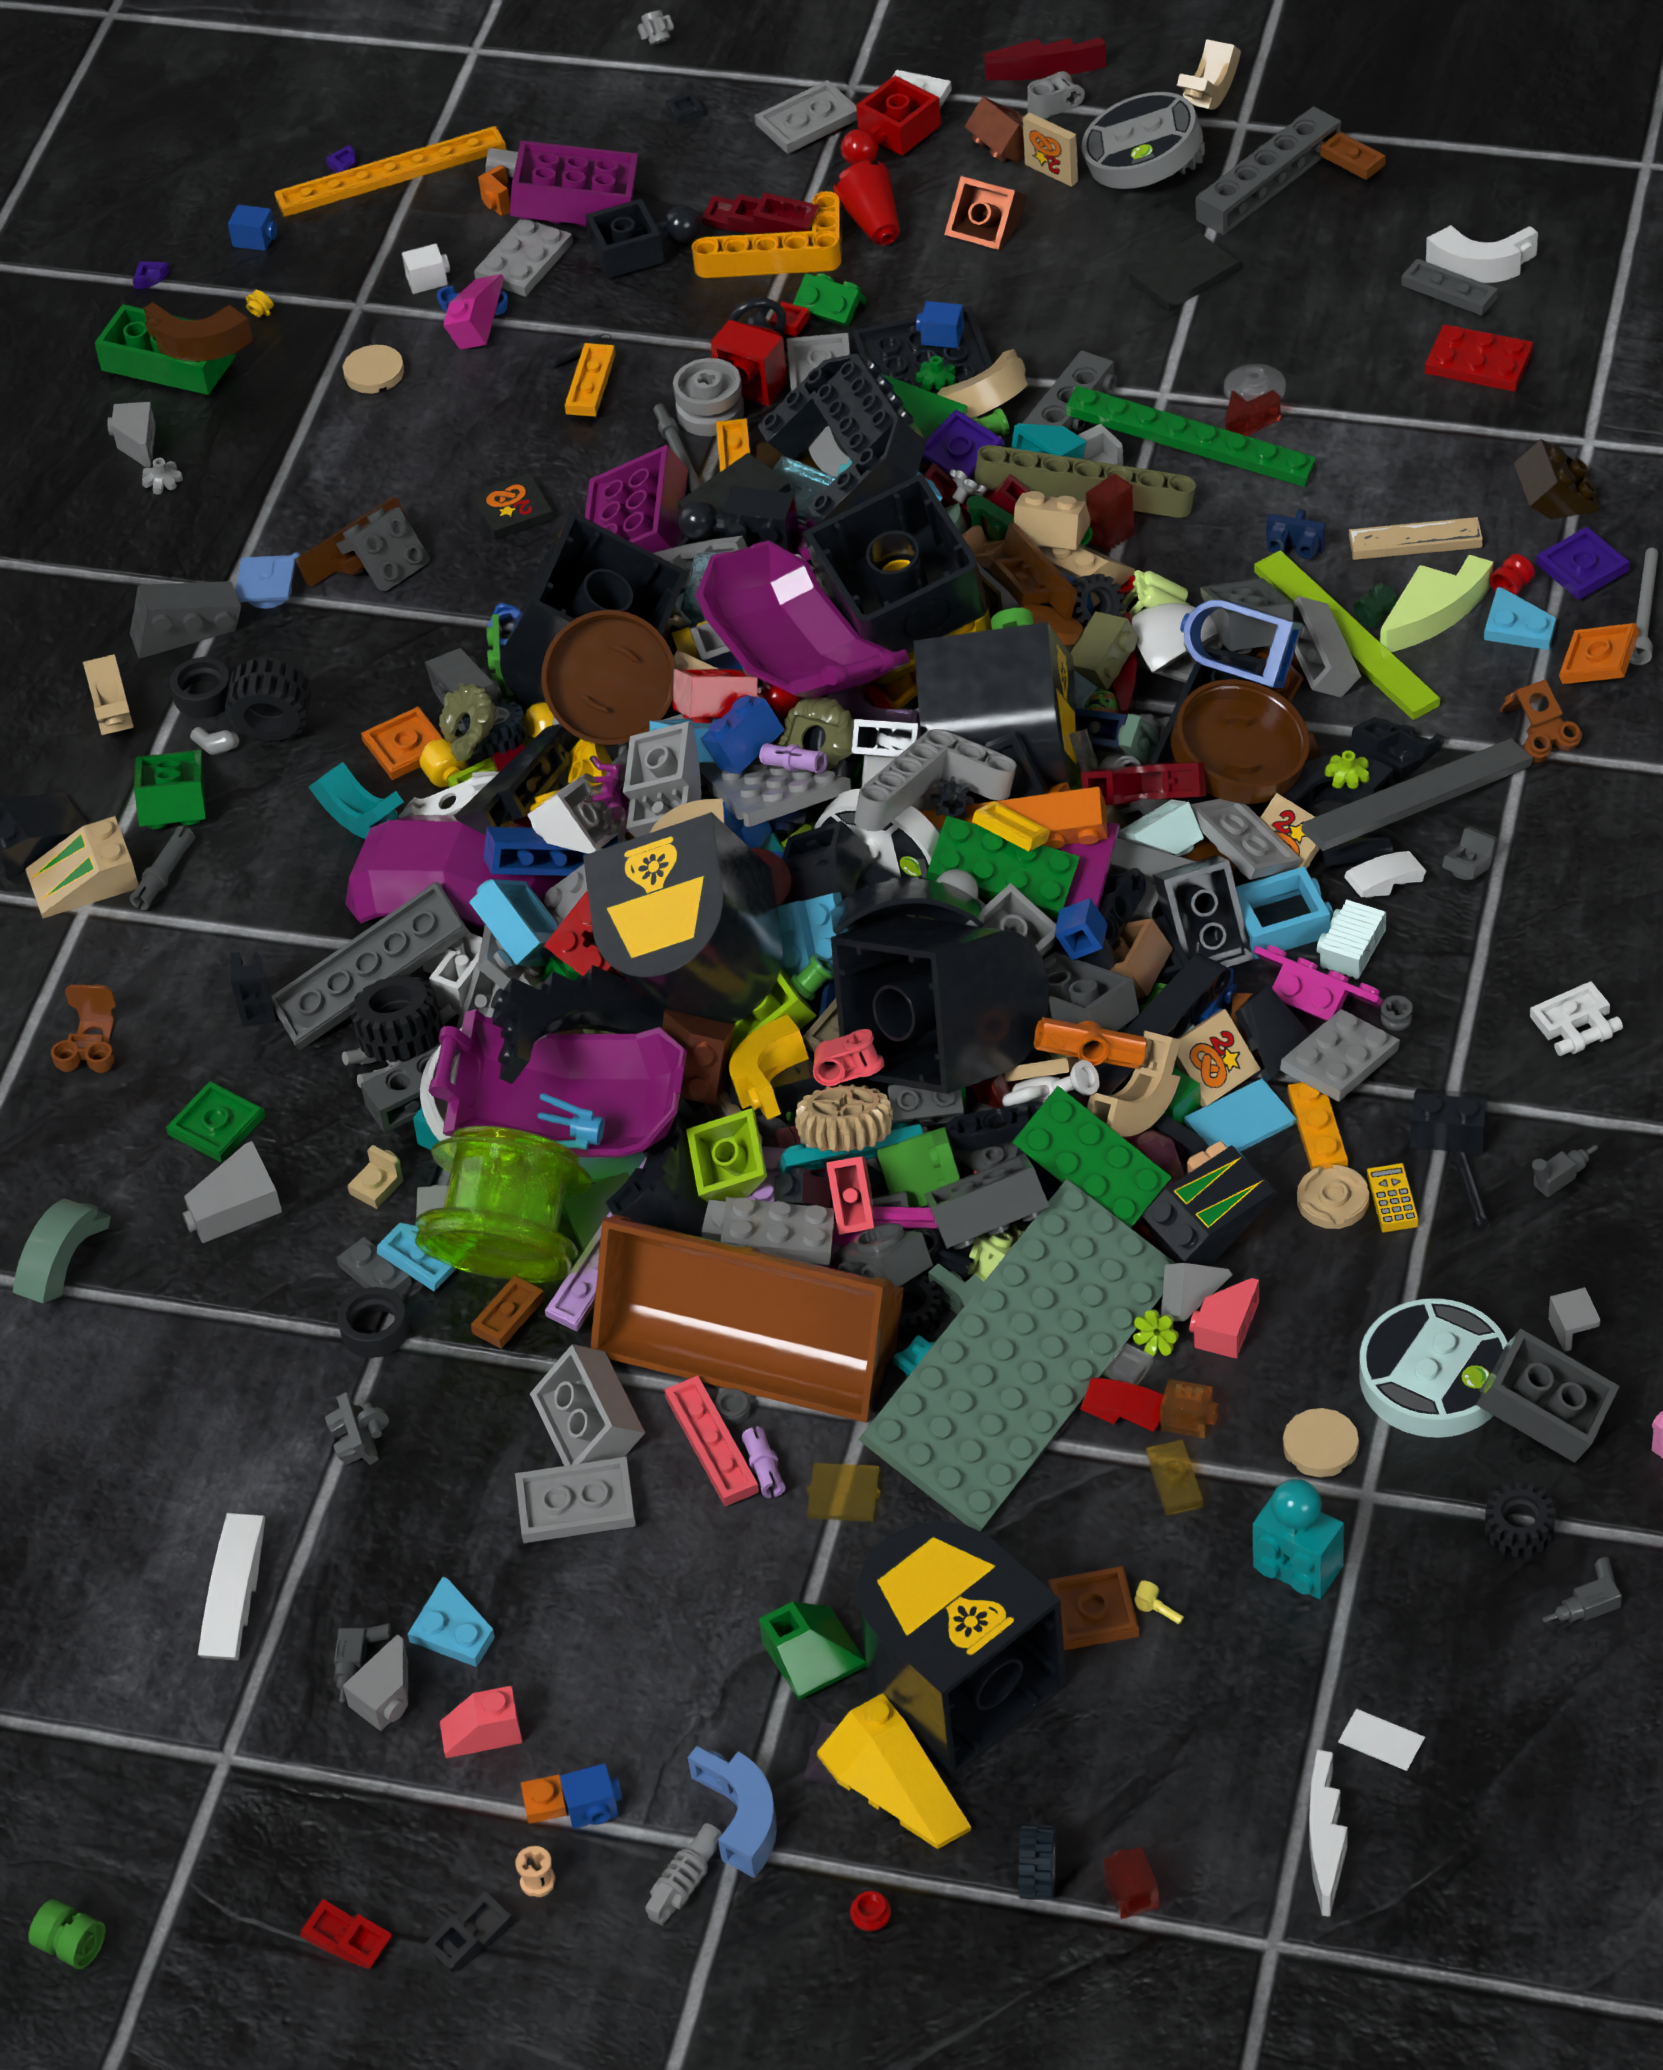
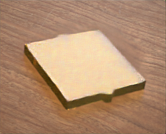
(843, 1492)

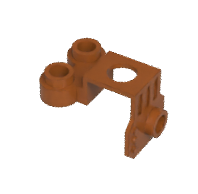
(1545, 725)
(94, 1009)

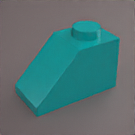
(1048, 440)

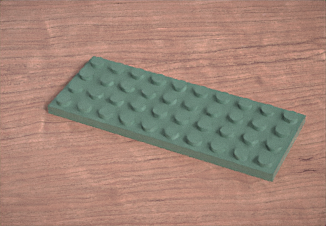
(1019, 1356)

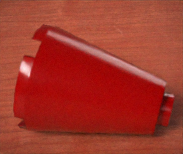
(869, 199)

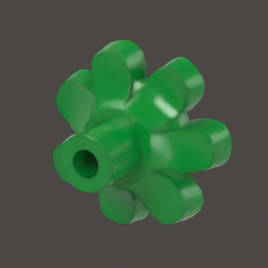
(936, 374)

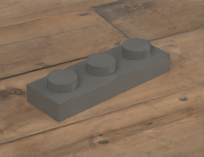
(1449, 287)

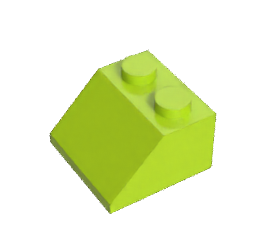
(727, 1156)

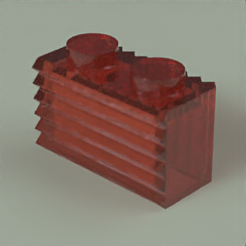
(1111, 512)

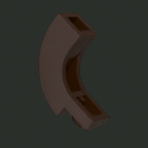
(198, 339)

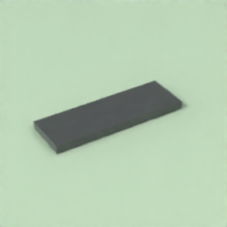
(386, 949)

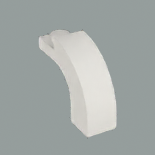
(1481, 260)

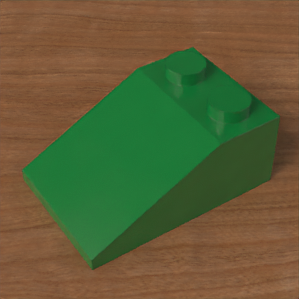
(169, 789)

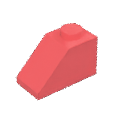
(851, 1194)
(1225, 1318)
(481, 1723)

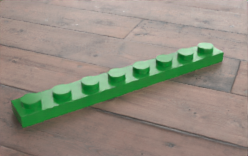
(1190, 436)

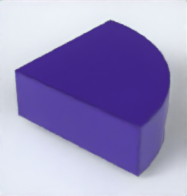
(342, 159)
(150, 274)

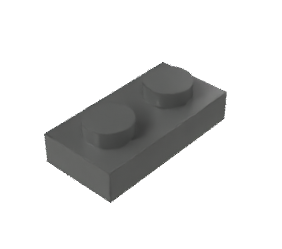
(371, 1269)

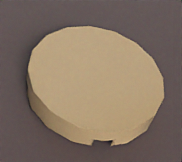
(373, 368)
(1333, 1197)
(1320, 1442)

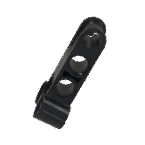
(1118, 902)

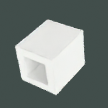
(425, 268)

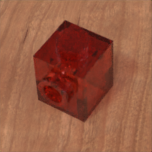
(1131, 1882)

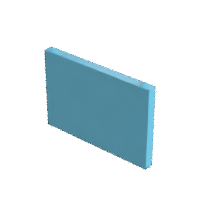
(1242, 1117)

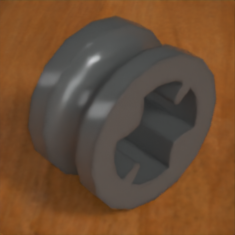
(1393, 1021)

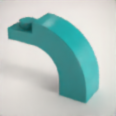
(351, 803)

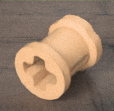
(539, 1868)

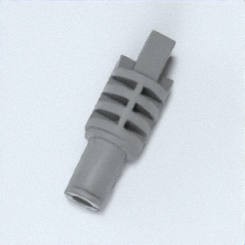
(682, 1875)

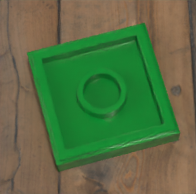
(215, 1121)

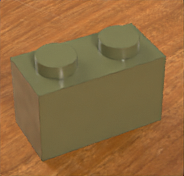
(1103, 648)

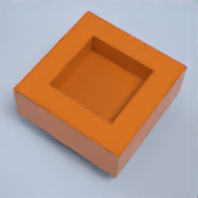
(543, 1799)

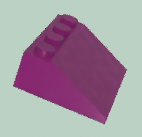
(569, 181)
(641, 499)

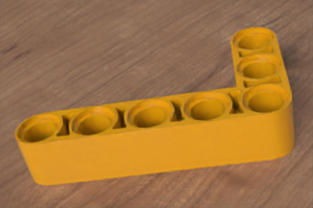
(775, 252)

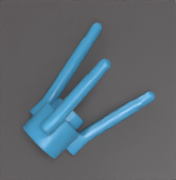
(584, 1127)

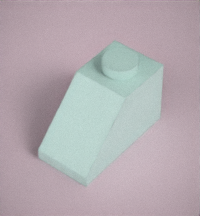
(1167, 829)

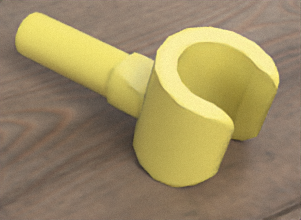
(1147, 1600)

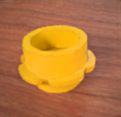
(259, 303)

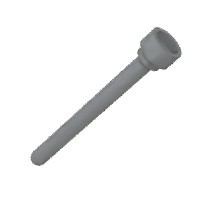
(1643, 648)

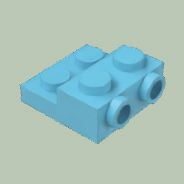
(807, 930)

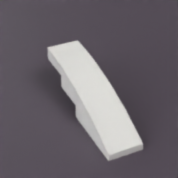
(231, 1586)
(1326, 1838)

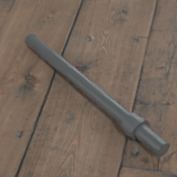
(670, 431)

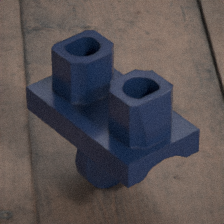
(1296, 533)

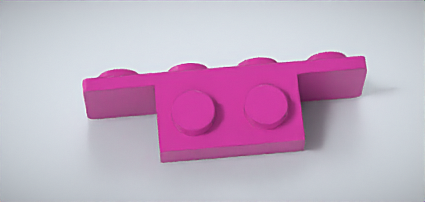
(1313, 991)

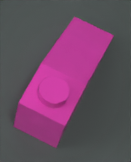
(472, 312)

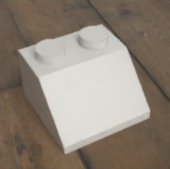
(570, 821)

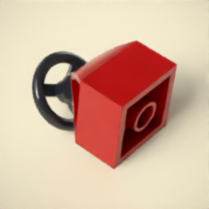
(755, 350)

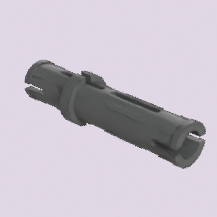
(156, 877)

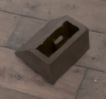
(1555, 482)

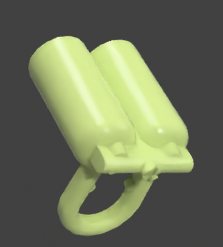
(1152, 591)

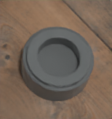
(733, 1406)

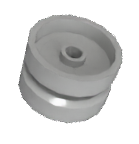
(707, 393)

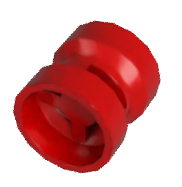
(1513, 574)

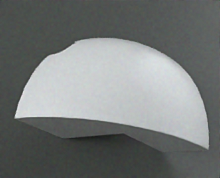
(1160, 634)

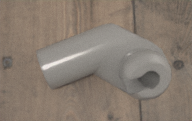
(216, 742)

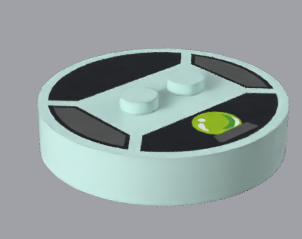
(1429, 1366)

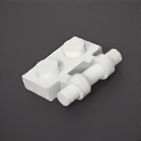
(1571, 1010)

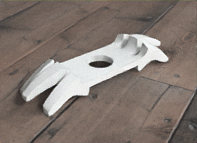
(464, 793)

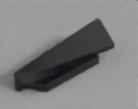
(518, 783)

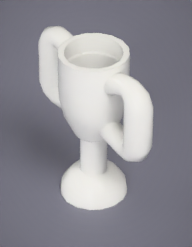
(1082, 1079)

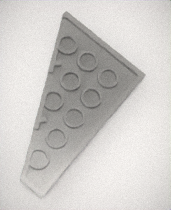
(769, 790)

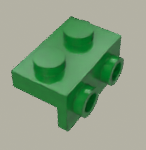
(829, 299)

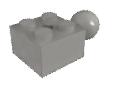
(1007, 911)

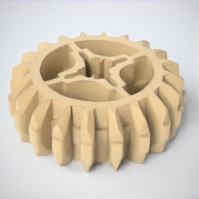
(844, 1118)

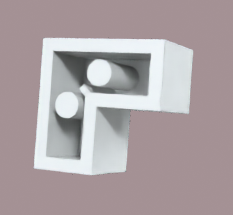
(453, 971)

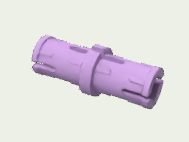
(793, 758)
(763, 1462)

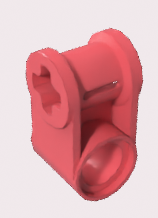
(851, 1056)

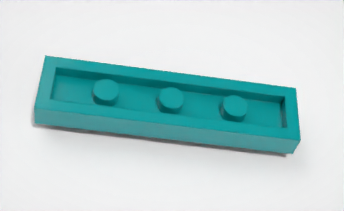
(814, 1159)

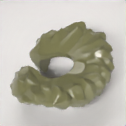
(482, 710)
(824, 713)

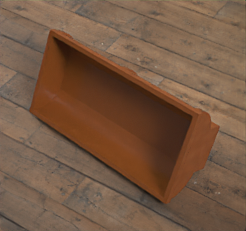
(744, 1318)

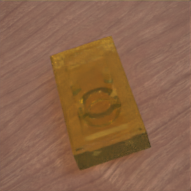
(1174, 1477)

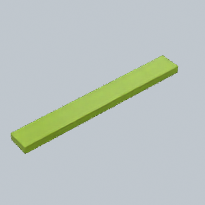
(1368, 653)

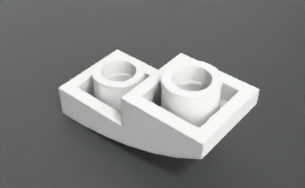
(1379, 874)

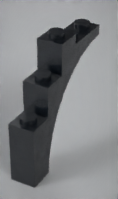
(561, 1004)

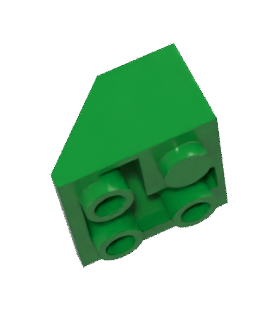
(809, 1646)

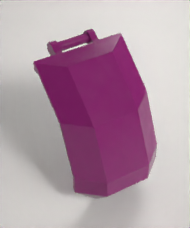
(785, 625)
(415, 852)
(618, 1076)

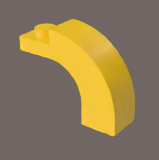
(761, 1059)

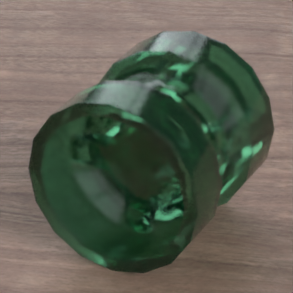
(1377, 604)

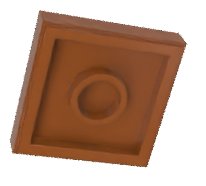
(1095, 1607)

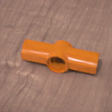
(1070, 1038)

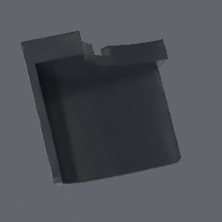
(906, 897)
(665, 1187)

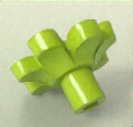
(1347, 770)
(1155, 1332)

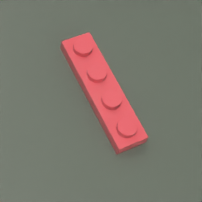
(711, 1441)

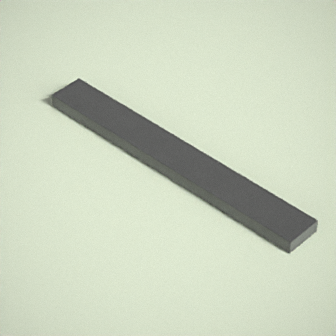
(1416, 794)

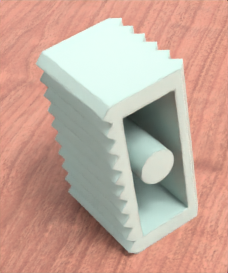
(1351, 938)

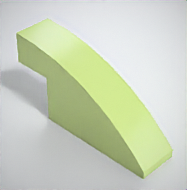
(1435, 603)

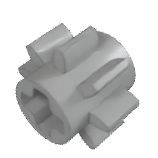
(655, 27)

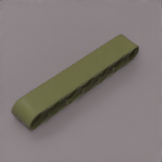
(1067, 476)

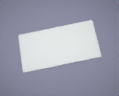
(1381, 1739)

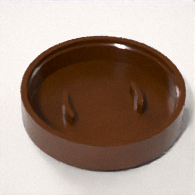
(608, 677)
(1245, 736)

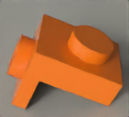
(495, 190)

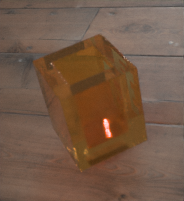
(1188, 1408)

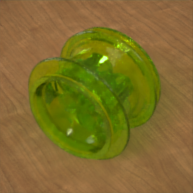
(503, 1204)

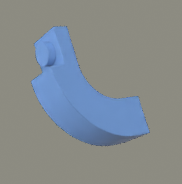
(753, 1830)

